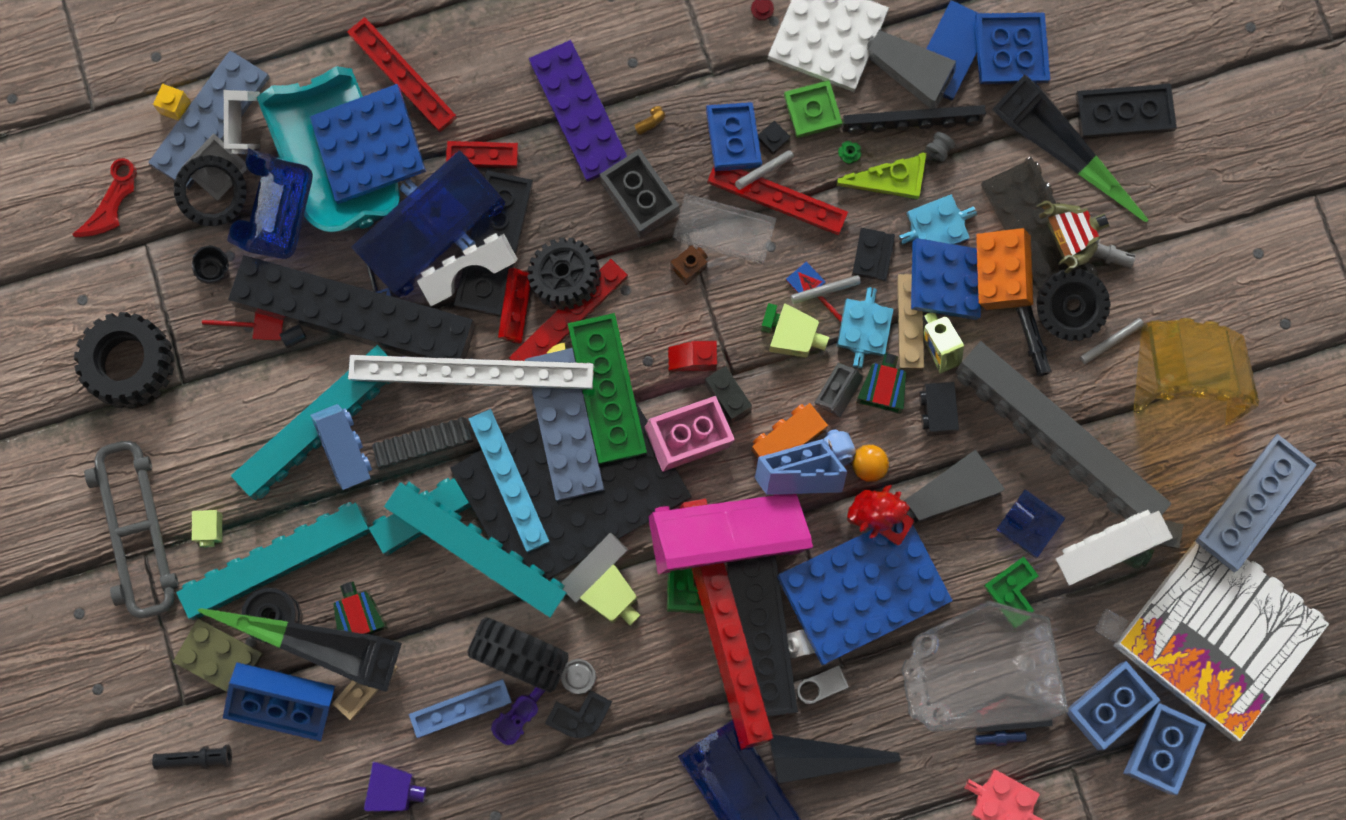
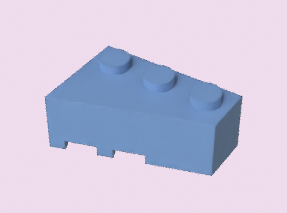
(801, 470)

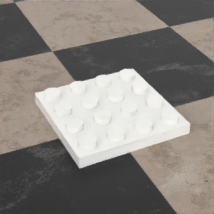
(828, 38)

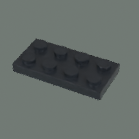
(1126, 111)

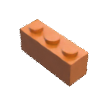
(797, 430)

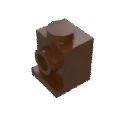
(686, 271)

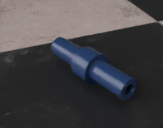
(1000, 738)

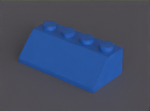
(278, 701)

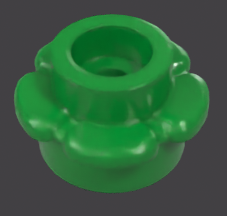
(845, 156)

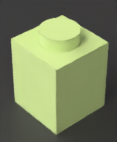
(207, 527)

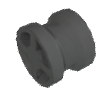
(940, 146)

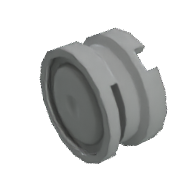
(578, 676)

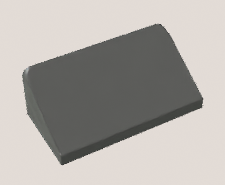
(839, 389)

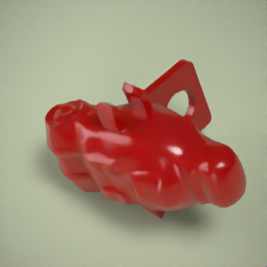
(880, 513)

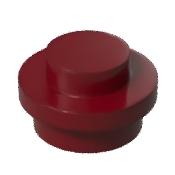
(762, 9)

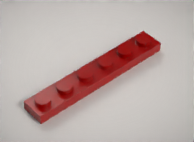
(401, 73)
(782, 200)
(556, 327)

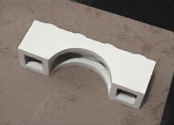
(493, 255)

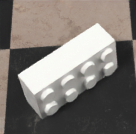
(1113, 546)

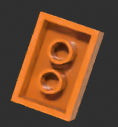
(1004, 269)

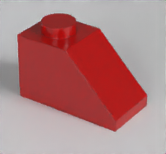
(693, 356)

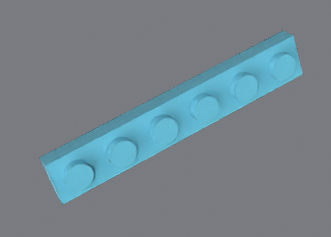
(509, 480)

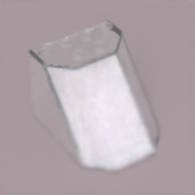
(985, 671)

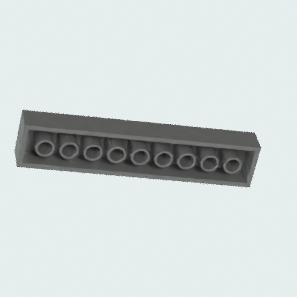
(1058, 434)

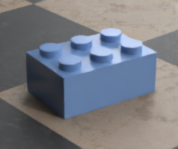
(341, 446)
(1112, 705)
(1164, 749)

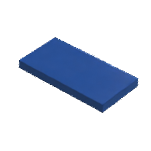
(956, 40)

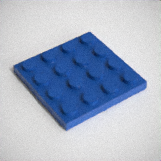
(367, 144)

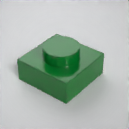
(770, 319)

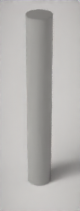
(764, 169)
(825, 289)
(1111, 341)

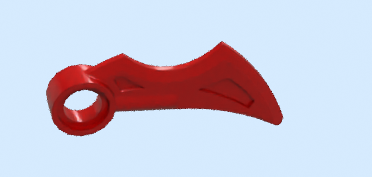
(106, 215)

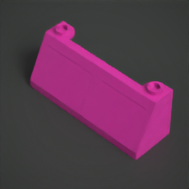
(728, 532)

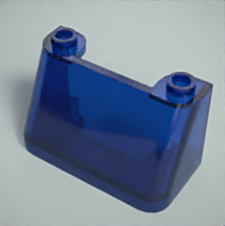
(276, 208)

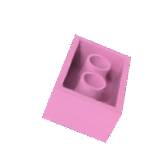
(689, 433)

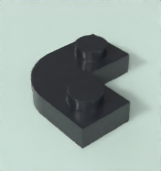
(582, 723)

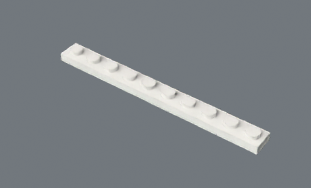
(471, 372)

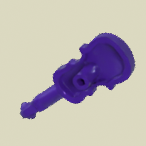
(509, 726)

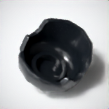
(210, 265)

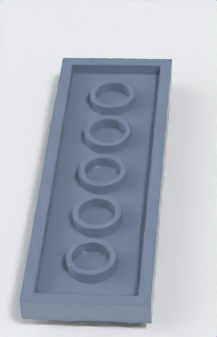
(207, 114)
(567, 435)
(1255, 503)

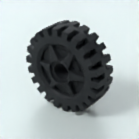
(567, 289)
(1076, 323)

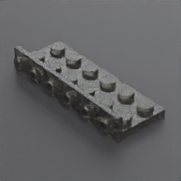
(1015, 200)

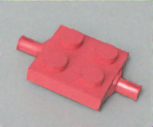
(1003, 799)

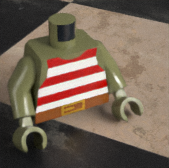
(1073, 232)

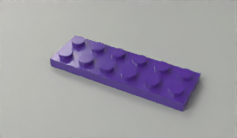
(578, 109)

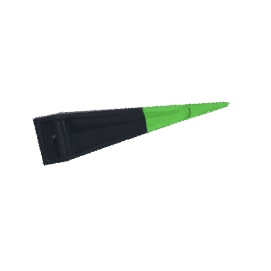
(1039, 120)
(350, 654)

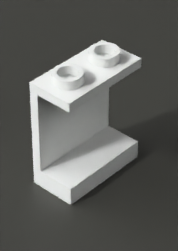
(232, 120)

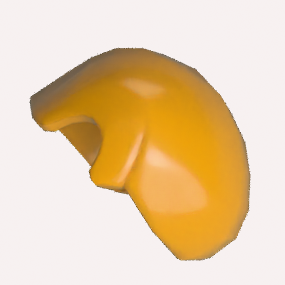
(870, 463)

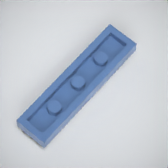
(460, 708)

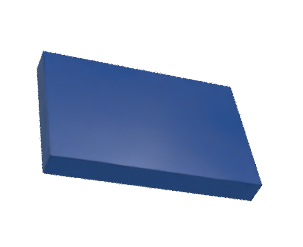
(733, 136)

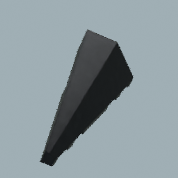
(808, 758)

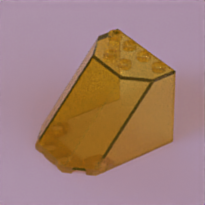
(1199, 359)

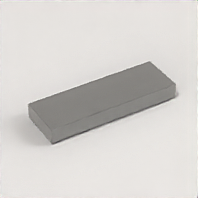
(593, 567)

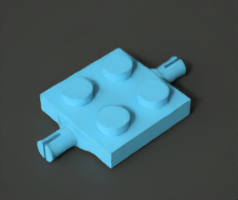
(938, 222)
(865, 327)

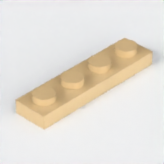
(909, 327)

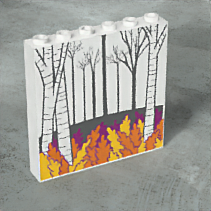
(1221, 638)

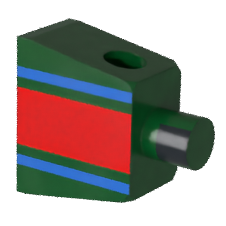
(884, 386)
(358, 612)

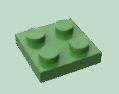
(813, 109)

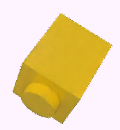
(171, 102)

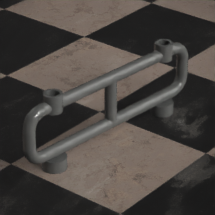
(97, 477)

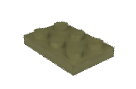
(214, 654)

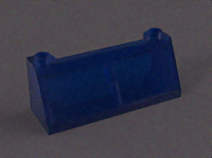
(428, 223)
(735, 779)

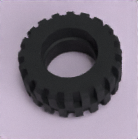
(99, 343)
(518, 654)

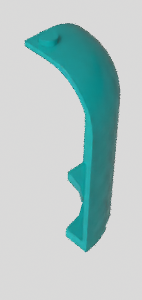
(288, 118)

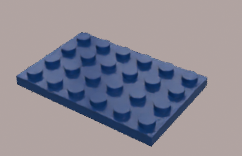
(863, 591)

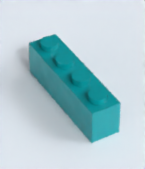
(395, 533)

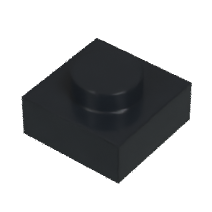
(773, 137)

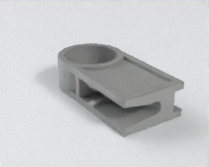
(827, 683)

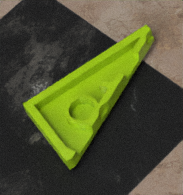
(898, 178)

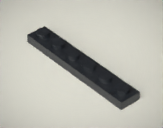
(913, 118)

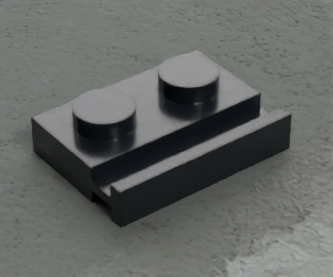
(873, 254)

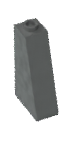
(913, 67)
(956, 488)

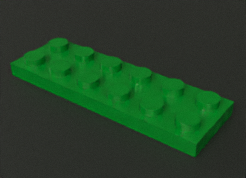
(611, 401)

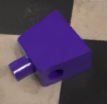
(391, 789)

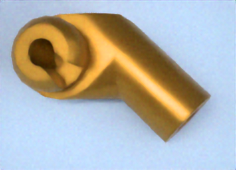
(649, 123)

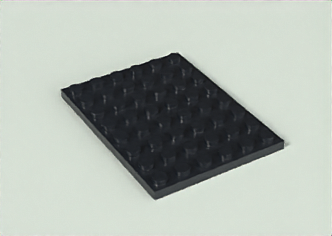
(573, 524)

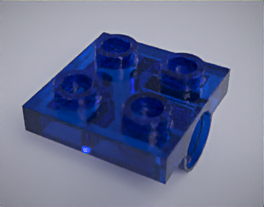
(1030, 523)

